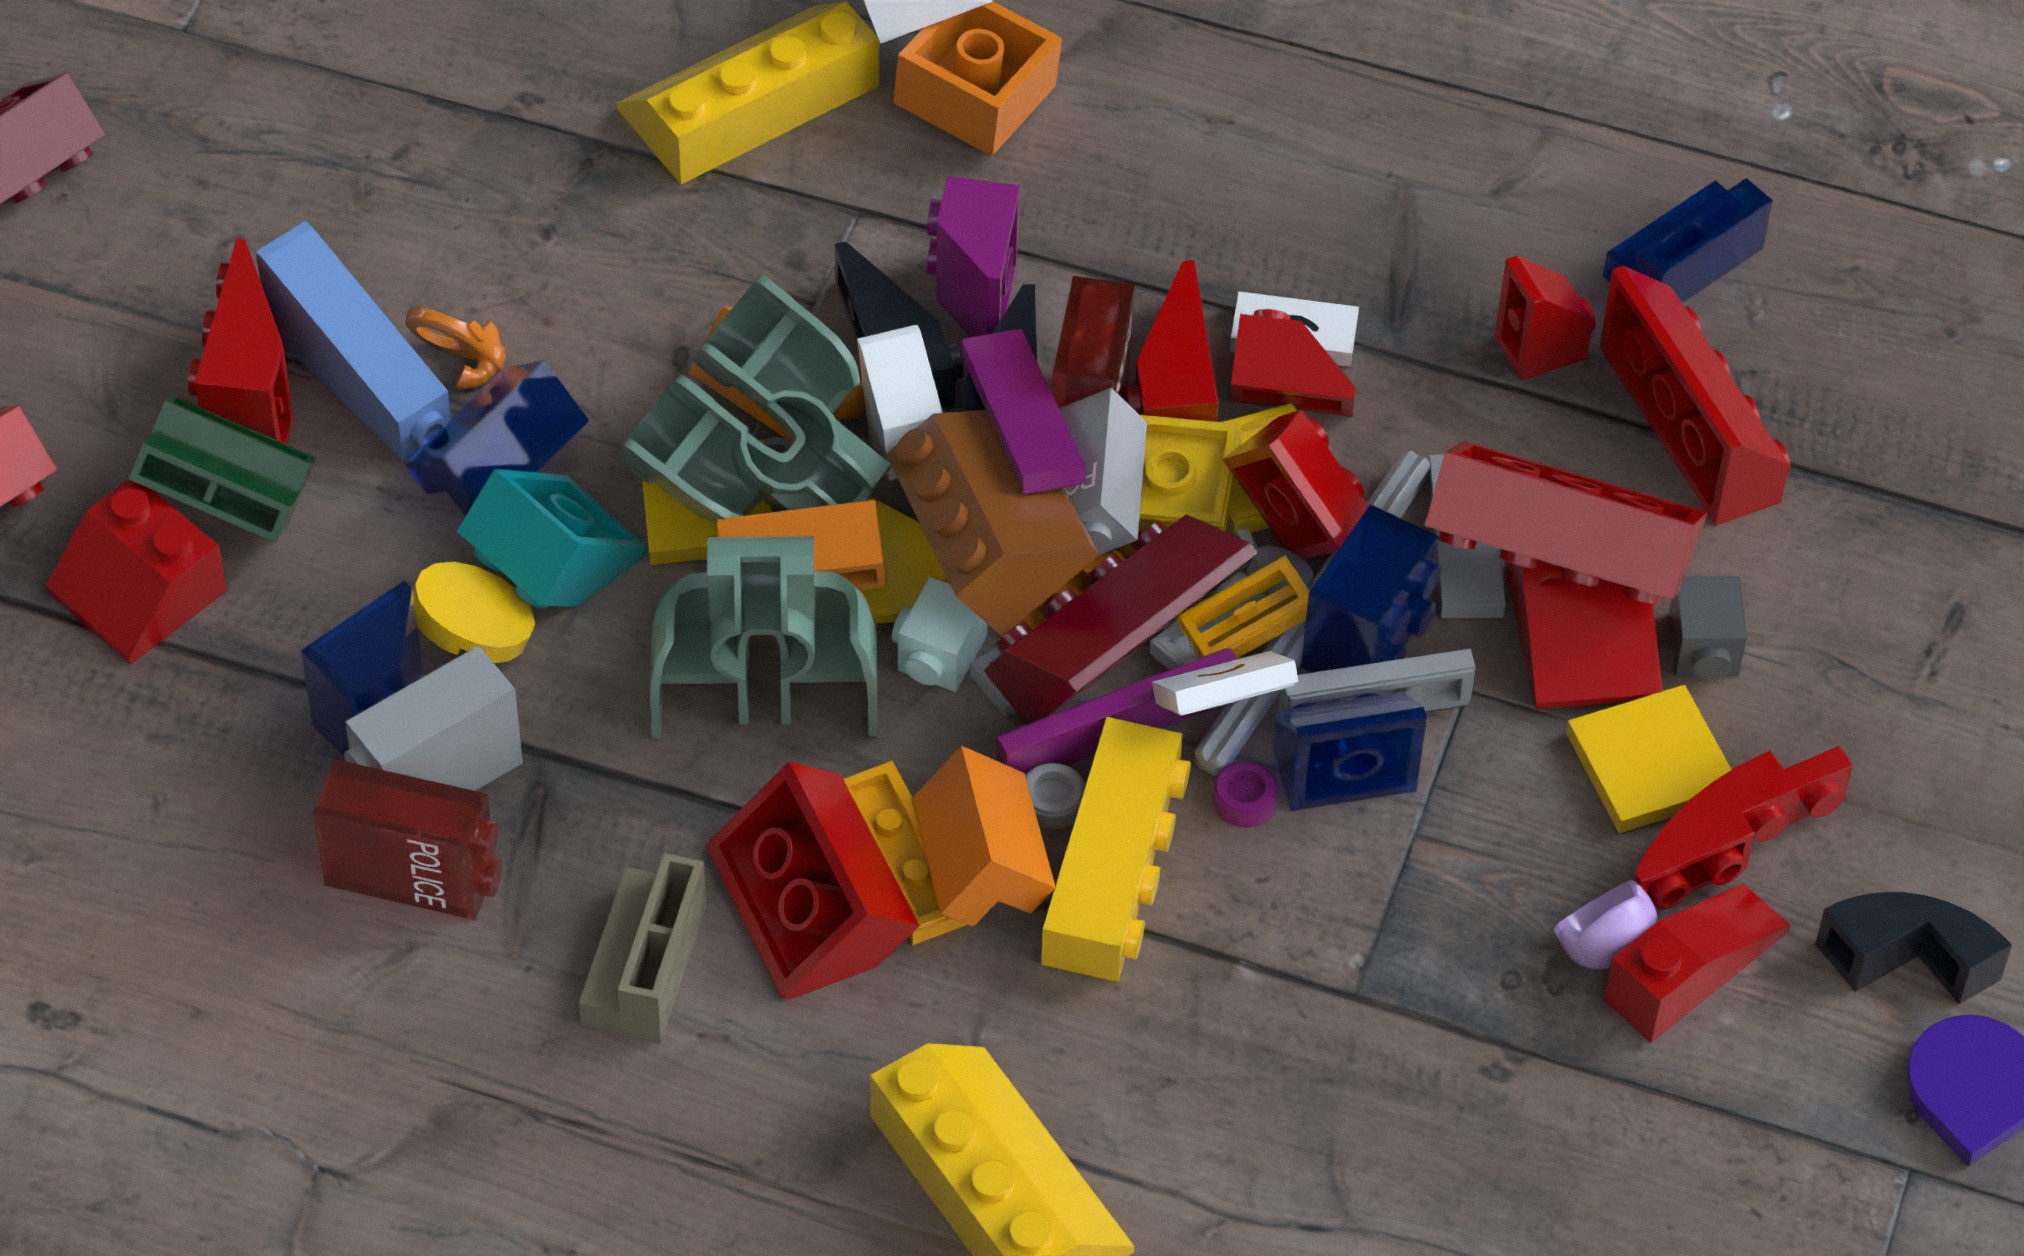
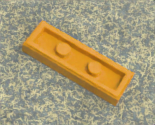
(895, 827)

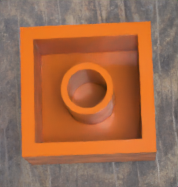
(978, 74)

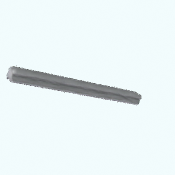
(1241, 717)

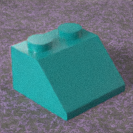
(548, 537)

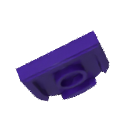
(1969, 1082)

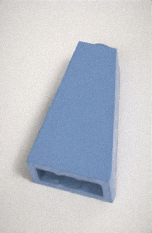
(350, 342)

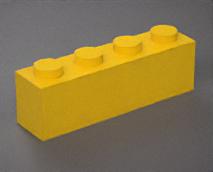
(1113, 850)

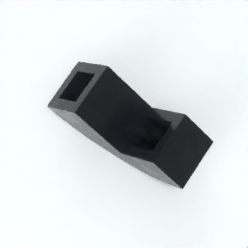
(1887, 929)

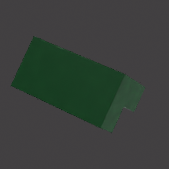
(223, 468)

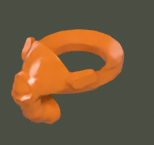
(465, 341)

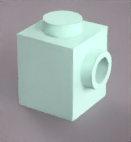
(938, 637)

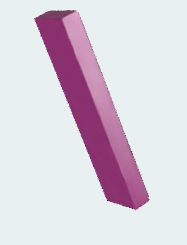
(1023, 412)
(1077, 730)

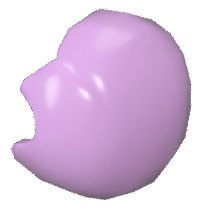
(1606, 925)

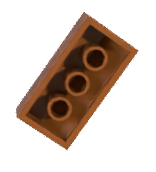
(992, 540)

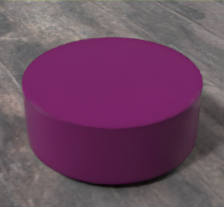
(1245, 794)

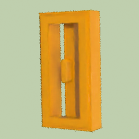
(1253, 622)

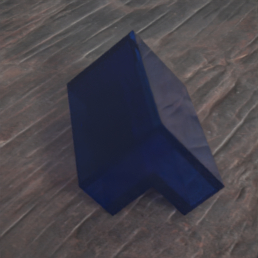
(1698, 238)
(508, 426)

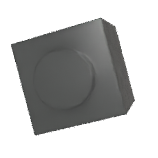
(1708, 627)

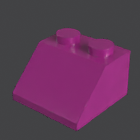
(974, 251)

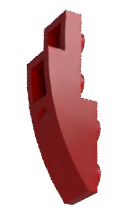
(1716, 828)

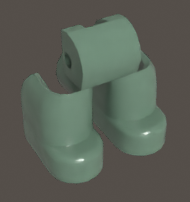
(792, 372)
(760, 590)

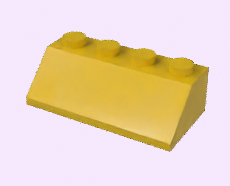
(756, 89)
(988, 1157)

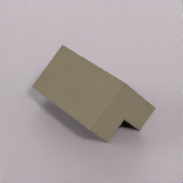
(645, 949)

